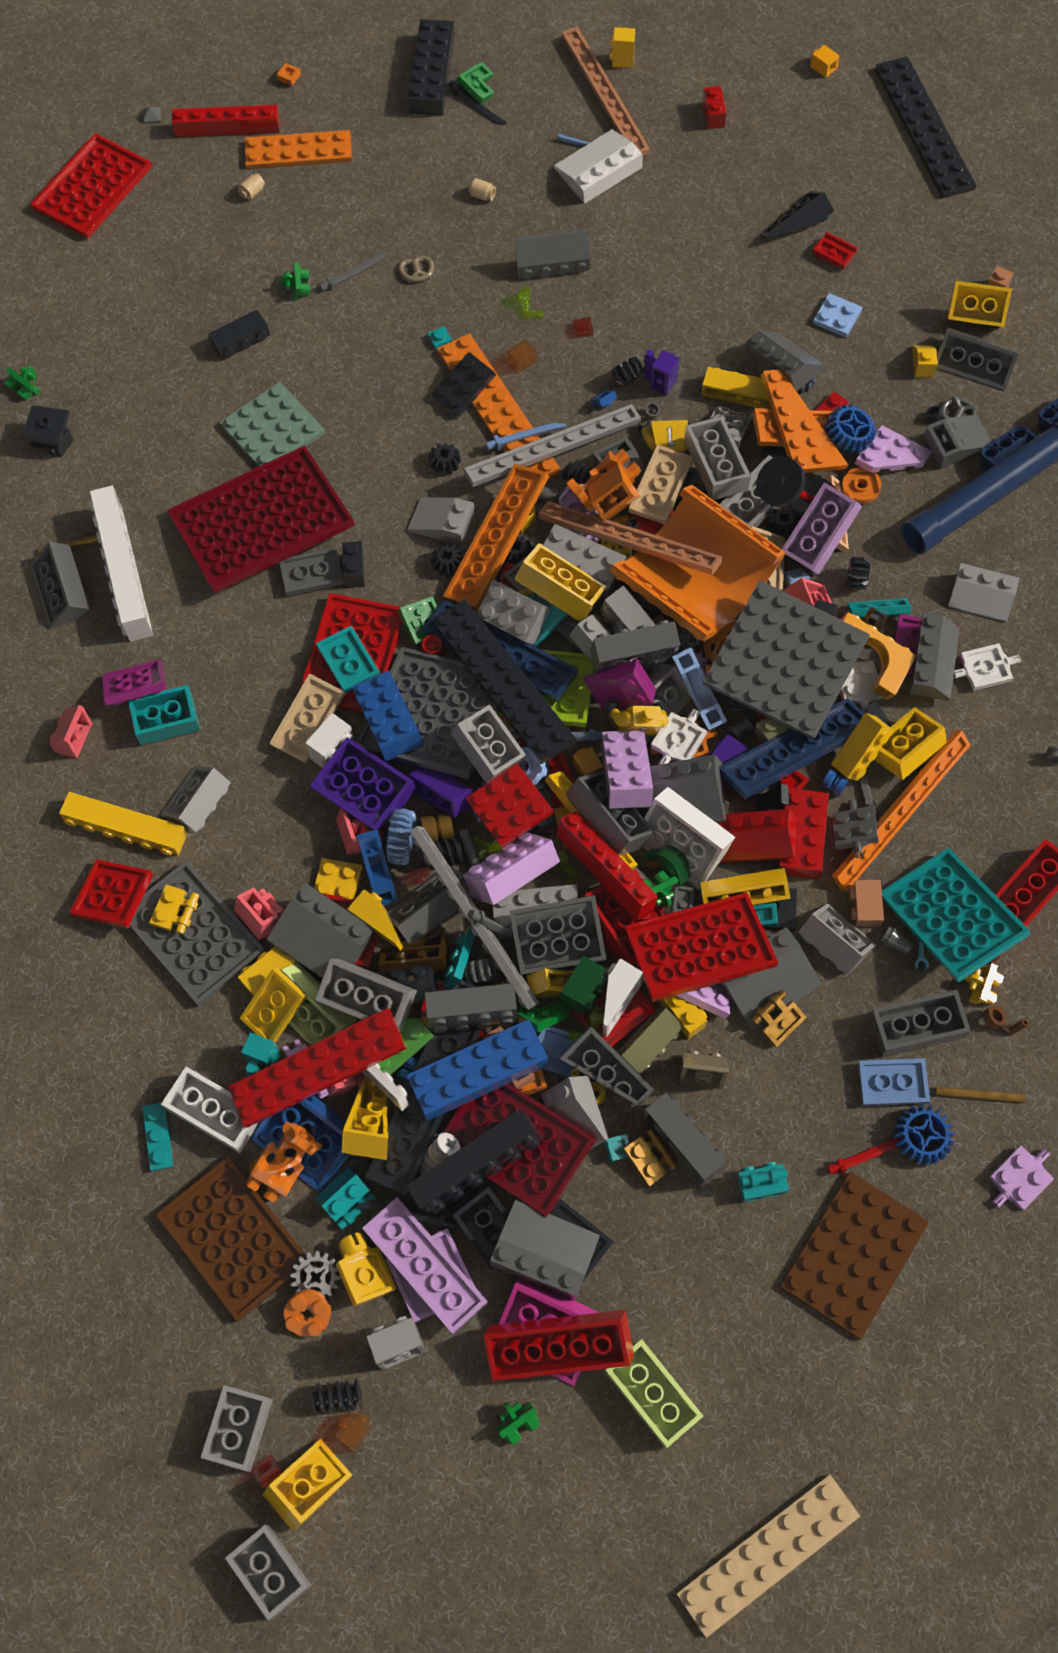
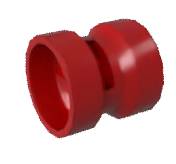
(432, 643)

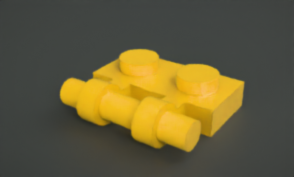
(169, 906)

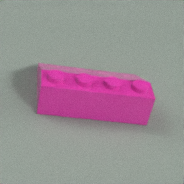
(536, 1303)

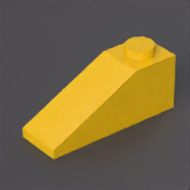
(371, 911)

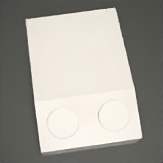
(622, 986)

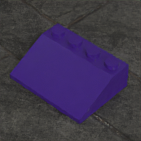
(363, 784)

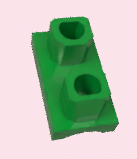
(293, 282)
(26, 376)
(664, 885)
(513, 1418)

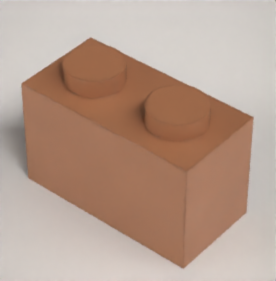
(867, 903)

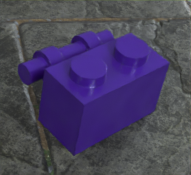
(662, 370)

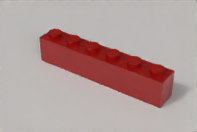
(225, 120)
(606, 865)

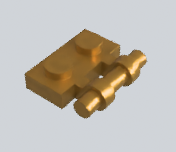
(783, 1023)
(645, 1162)

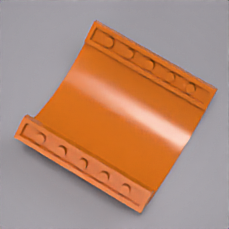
(691, 597)

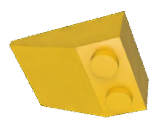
(306, 1485)

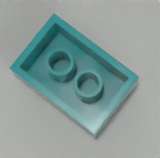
(164, 715)

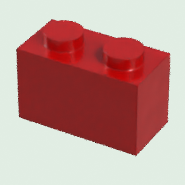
(714, 107)

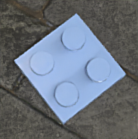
(837, 315)

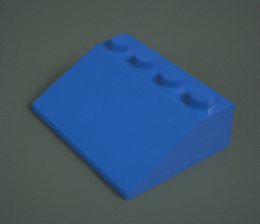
(323, 1125)

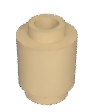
(251, 186)
(482, 190)

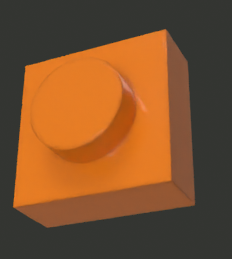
(288, 74)

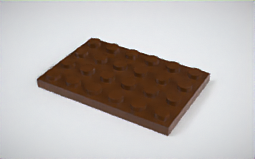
(232, 1238)
(855, 1255)

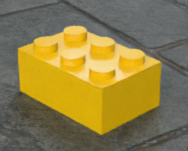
(911, 743)

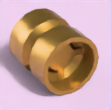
(438, 827)

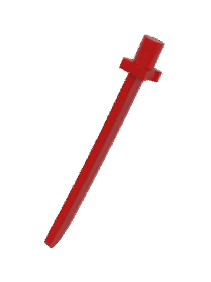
(842, 1165)

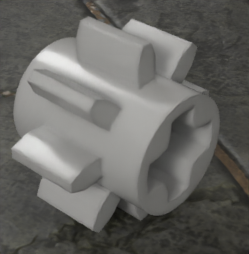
(687, 640)

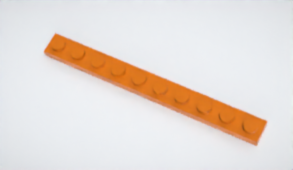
(903, 808)

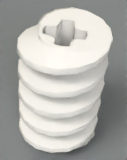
(439, 1150)

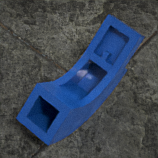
(377, 866)

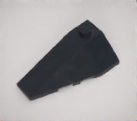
(807, 210)

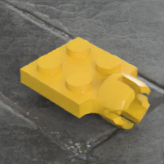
(363, 1270)

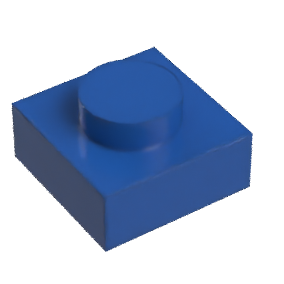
(604, 399)

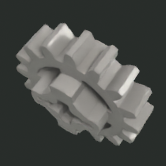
(308, 1268)

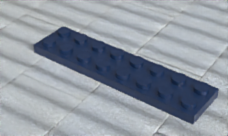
(544, 671)
(790, 751)

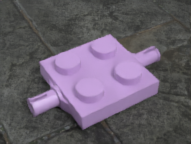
(1021, 1178)

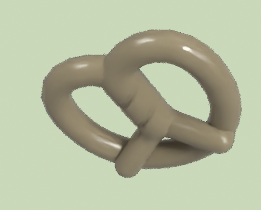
(418, 275)

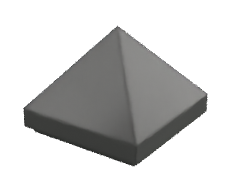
(152, 115)

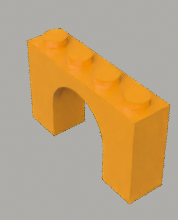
(894, 658)

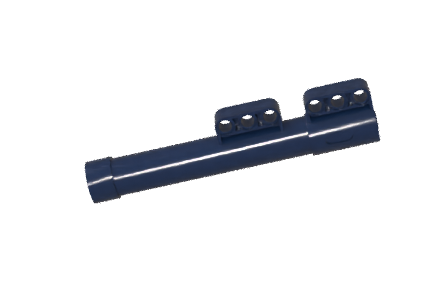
(1007, 466)

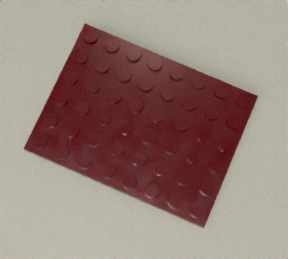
(260, 518)

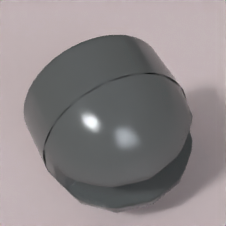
(650, 407)

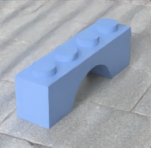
(701, 694)

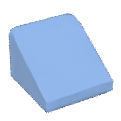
(794, 575)

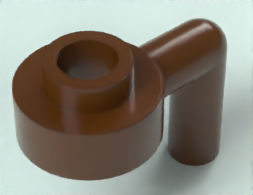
(995, 1018)

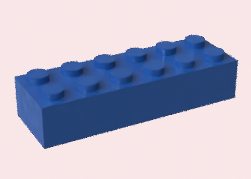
(477, 1070)

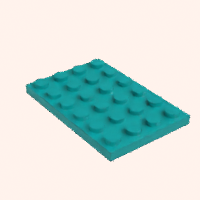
(954, 914)

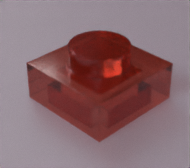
(583, 327)
(419, 875)
(267, 1471)

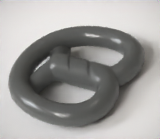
(960, 409)

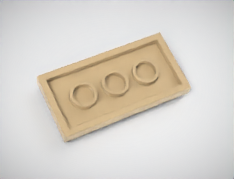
(661, 484)
(306, 714)

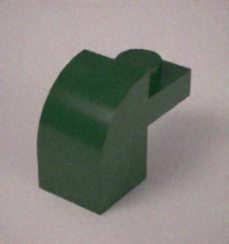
(671, 861)

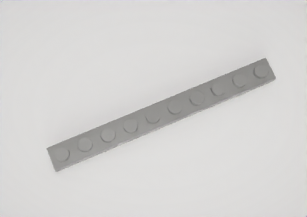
(552, 445)
(458, 893)

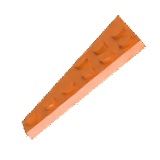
(799, 429)

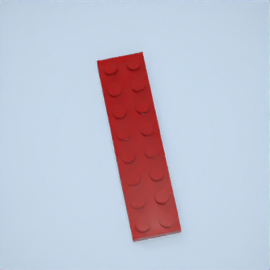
(317, 1067)

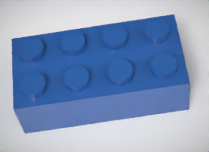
(387, 715)

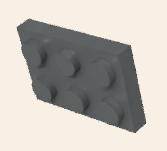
(311, 571)

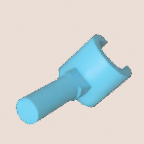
(921, 957)

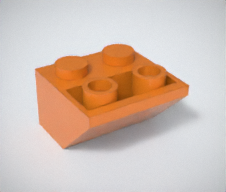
(612, 492)

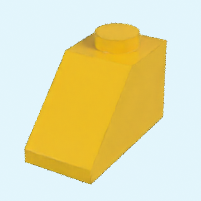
(924, 360)
(548, 982)

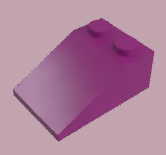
(622, 683)

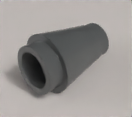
(896, 940)

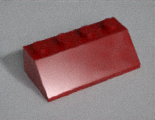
(760, 835)

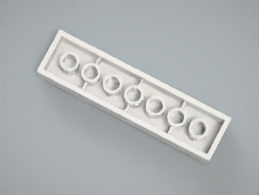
(120, 564)

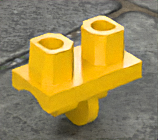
(981, 983)

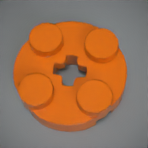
(861, 495)
(298, 1322)

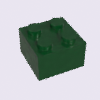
(583, 987)

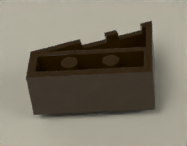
(423, 952)

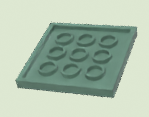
(272, 425)

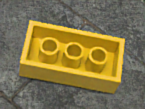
(560, 582)

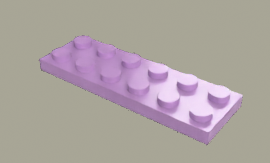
(425, 1265)

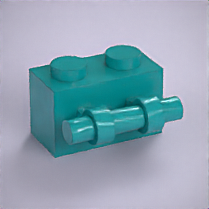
(259, 1053)
(762, 1182)
(342, 1195)

